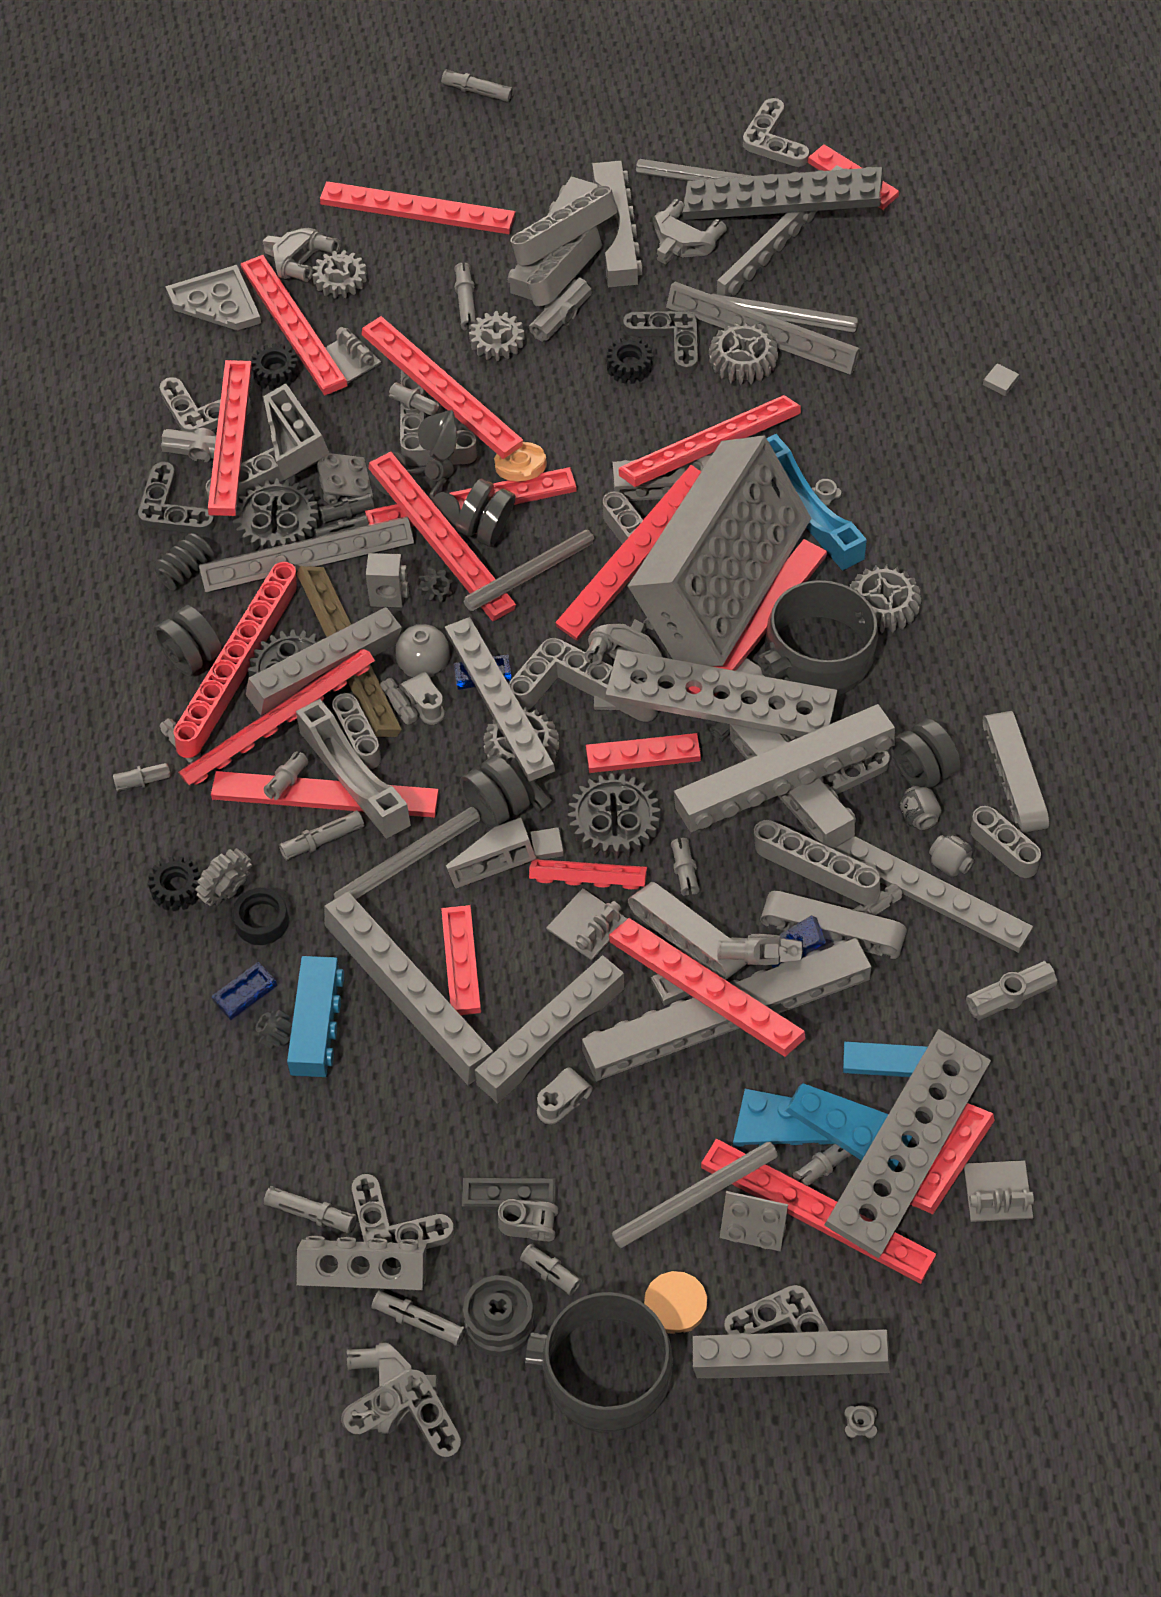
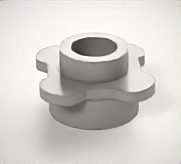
(829, 486)
(863, 1413)

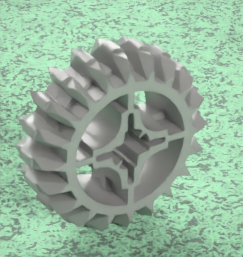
(742, 359)
(889, 592)
(496, 744)

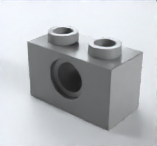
(386, 580)

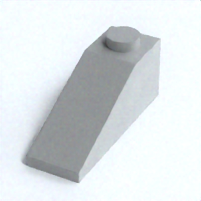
(493, 853)

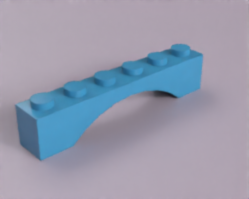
(834, 534)

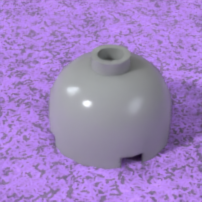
(422, 650)

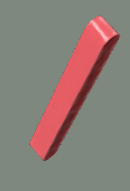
(233, 661)

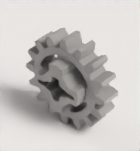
(337, 273)
(496, 335)
(223, 877)

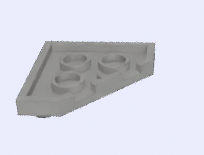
(217, 298)

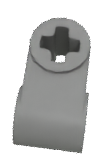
(424, 698)
(563, 1092)
(529, 1220)

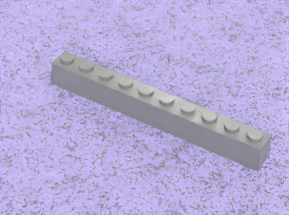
(693, 1022)

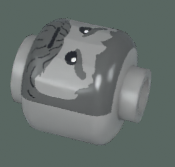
(920, 807)
(951, 855)

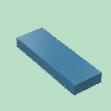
(881, 1059)

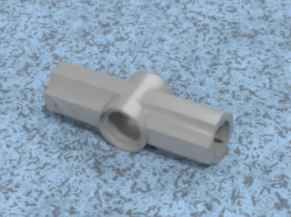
(560, 310)
(195, 445)
(997, 998)

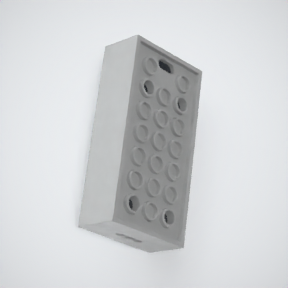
(720, 552)

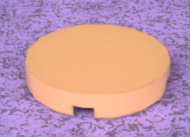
(522, 464)
(677, 1301)

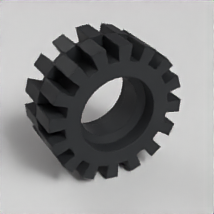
(629, 349)
(271, 356)
(170, 870)

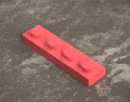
(827, 159)
(643, 753)
(577, 872)
(461, 959)
(953, 1156)

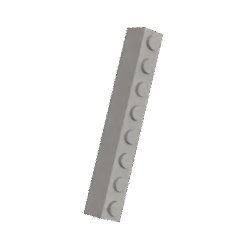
(784, 768)
(406, 986)

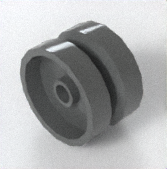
(485, 512)
(187, 640)
(925, 754)
(494, 791)
(498, 1315)

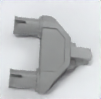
(681, 238)
(295, 249)
(611, 637)
(760, 949)
(389, 1365)

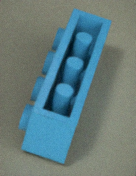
(314, 1016)

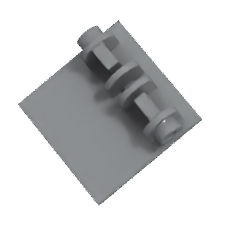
(351, 355)
(343, 476)
(587, 923)
(998, 1191)
(753, 1221)

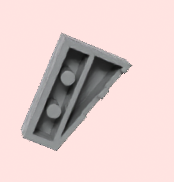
(293, 433)

